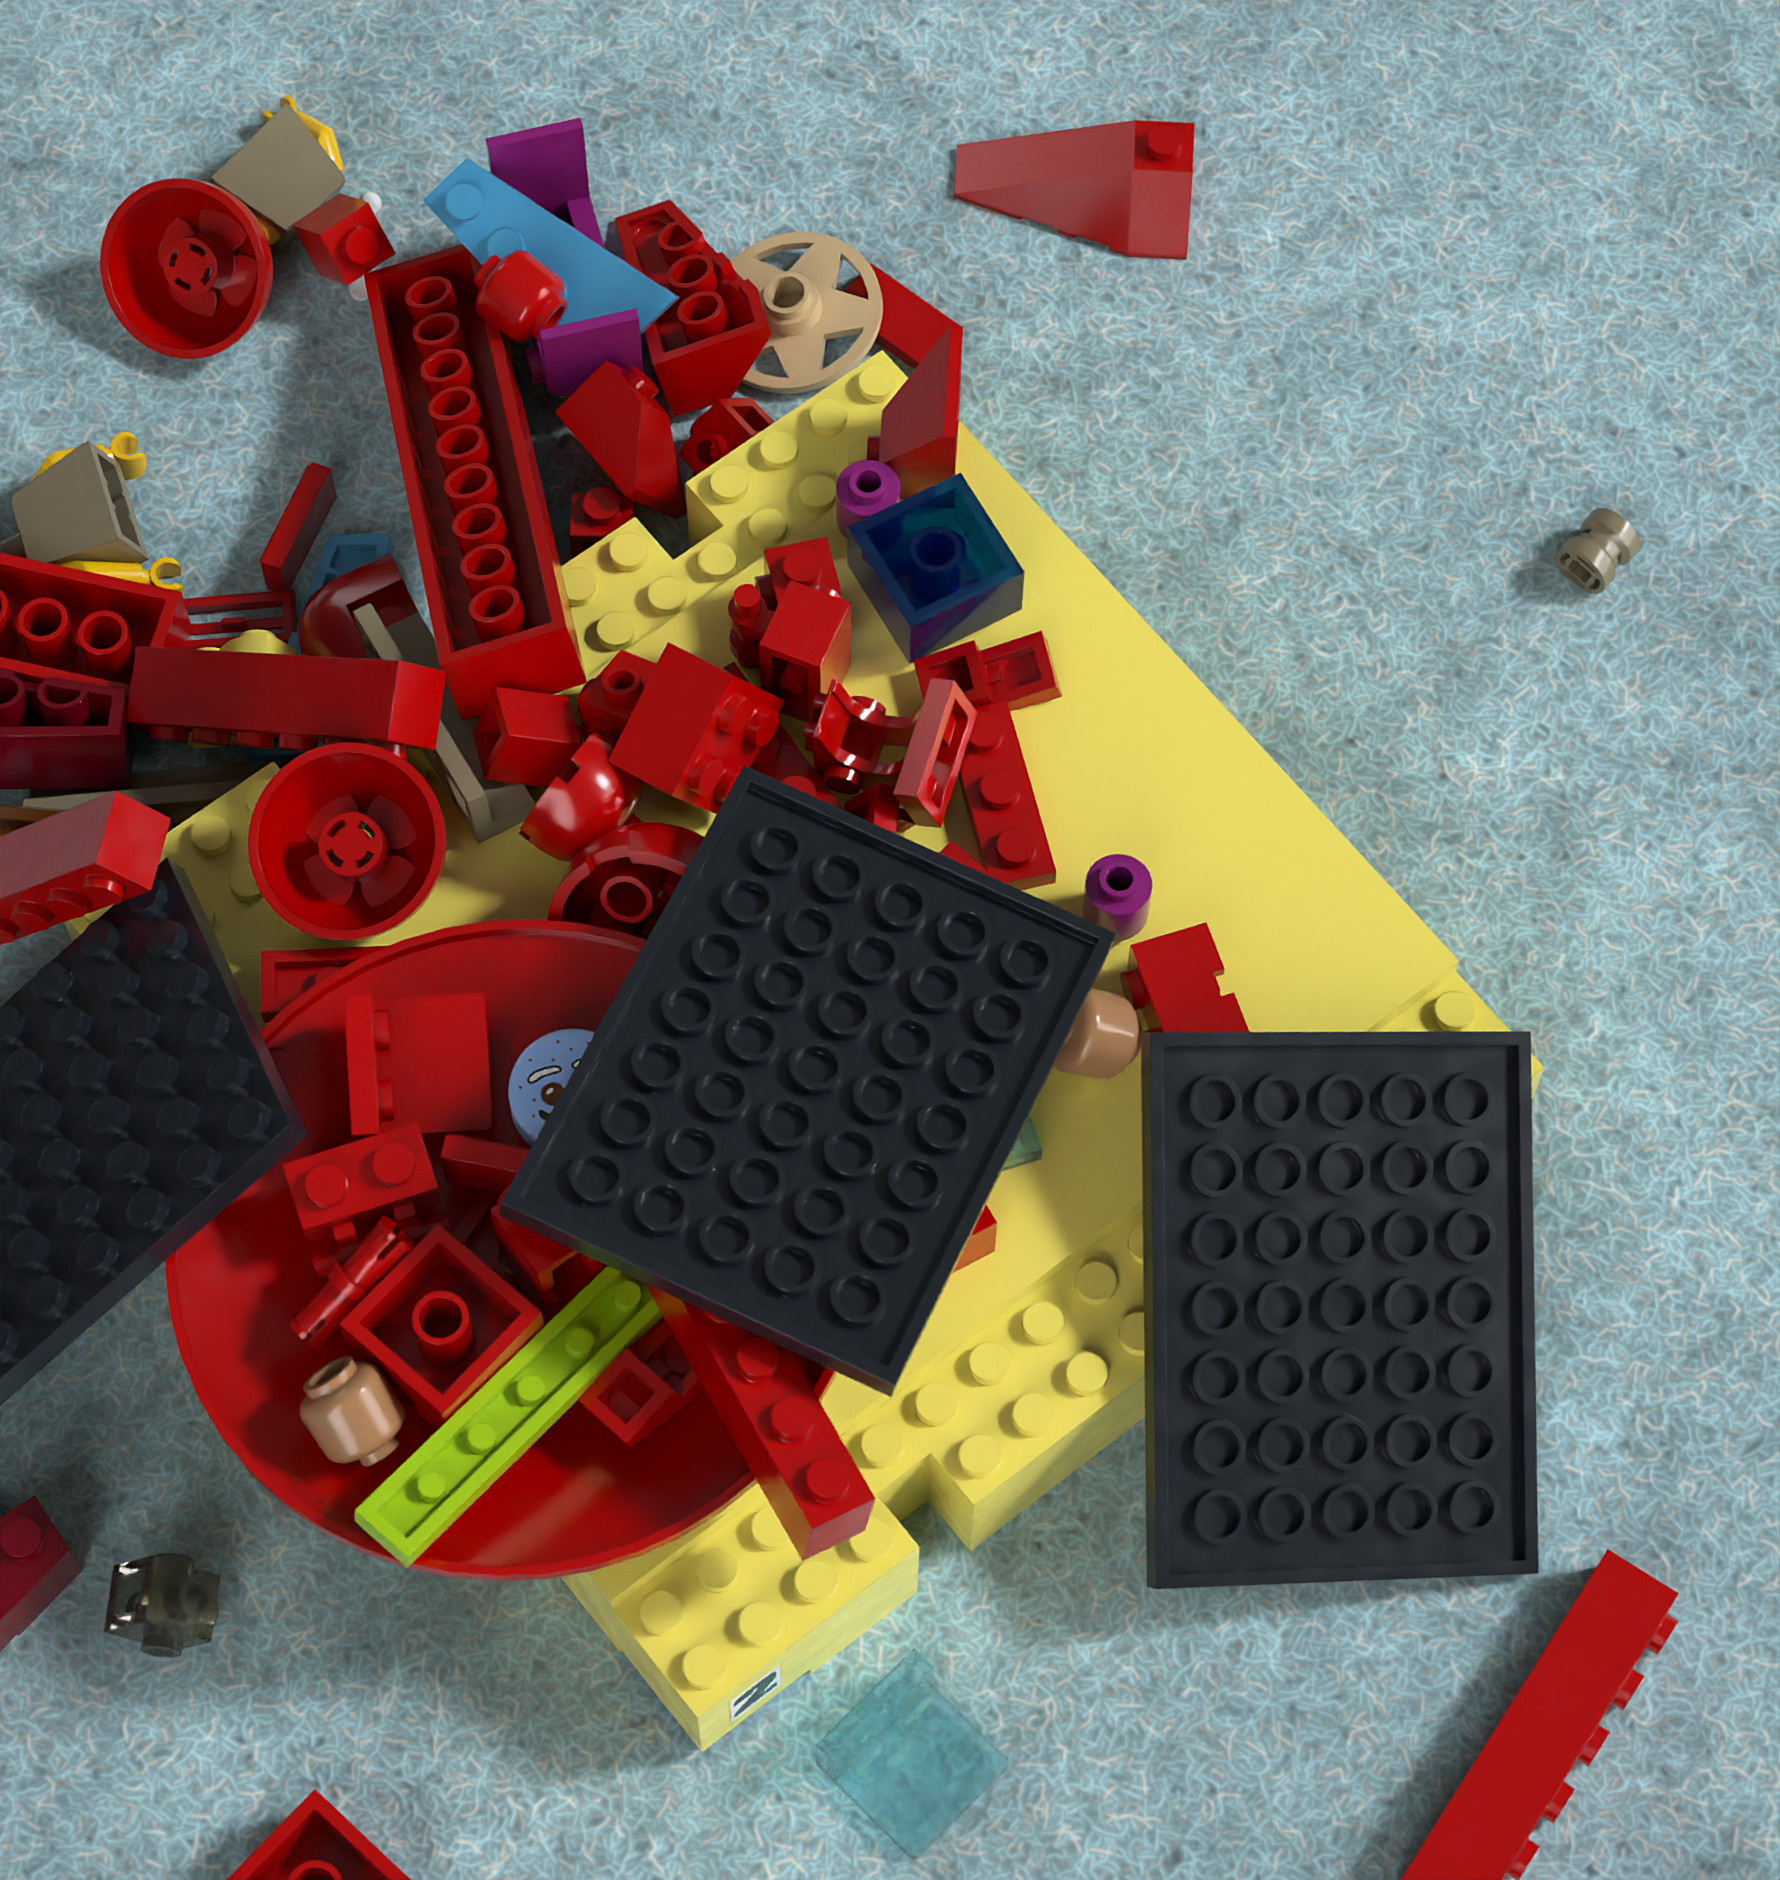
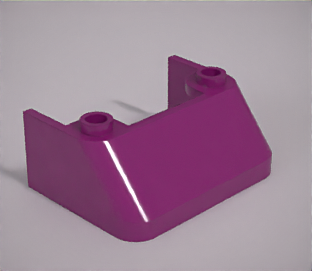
(552, 171)

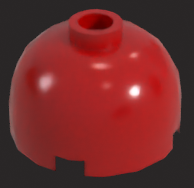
(583, 802)

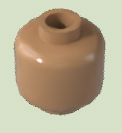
(1102, 1038)
(352, 1411)

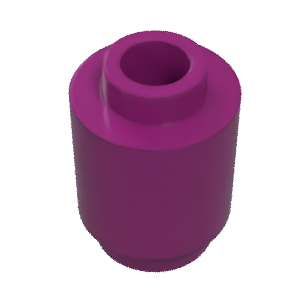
(863, 491)
(1118, 895)

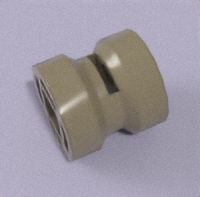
(1596, 552)

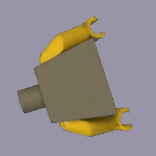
(284, 171)
(83, 516)

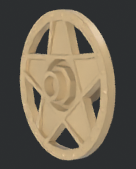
(808, 310)

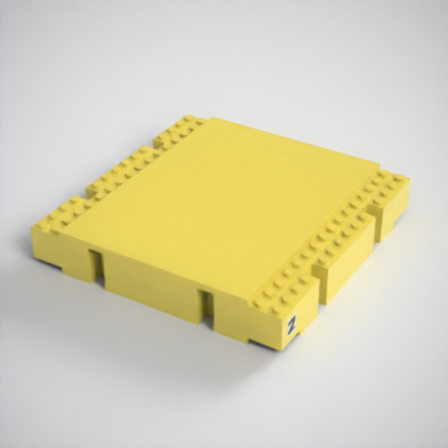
(1044, 1338)

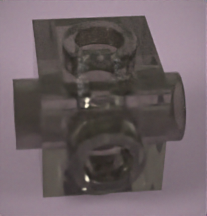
(162, 1604)

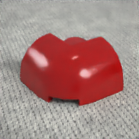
(328, 618)

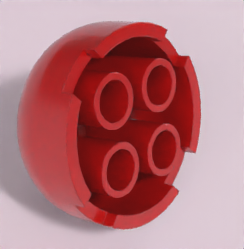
(625, 877)

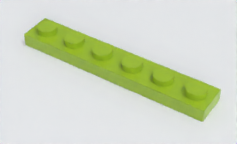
(507, 1415)

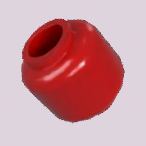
(519, 295)

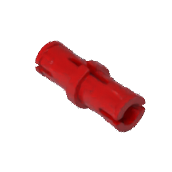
(351, 1282)

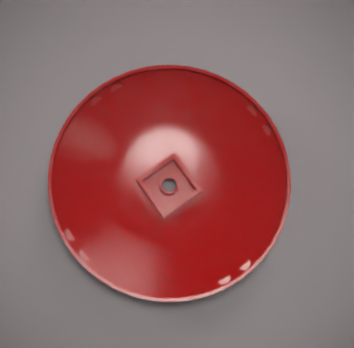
(232, 1288)

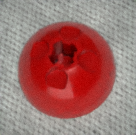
(162, 279)
(311, 838)

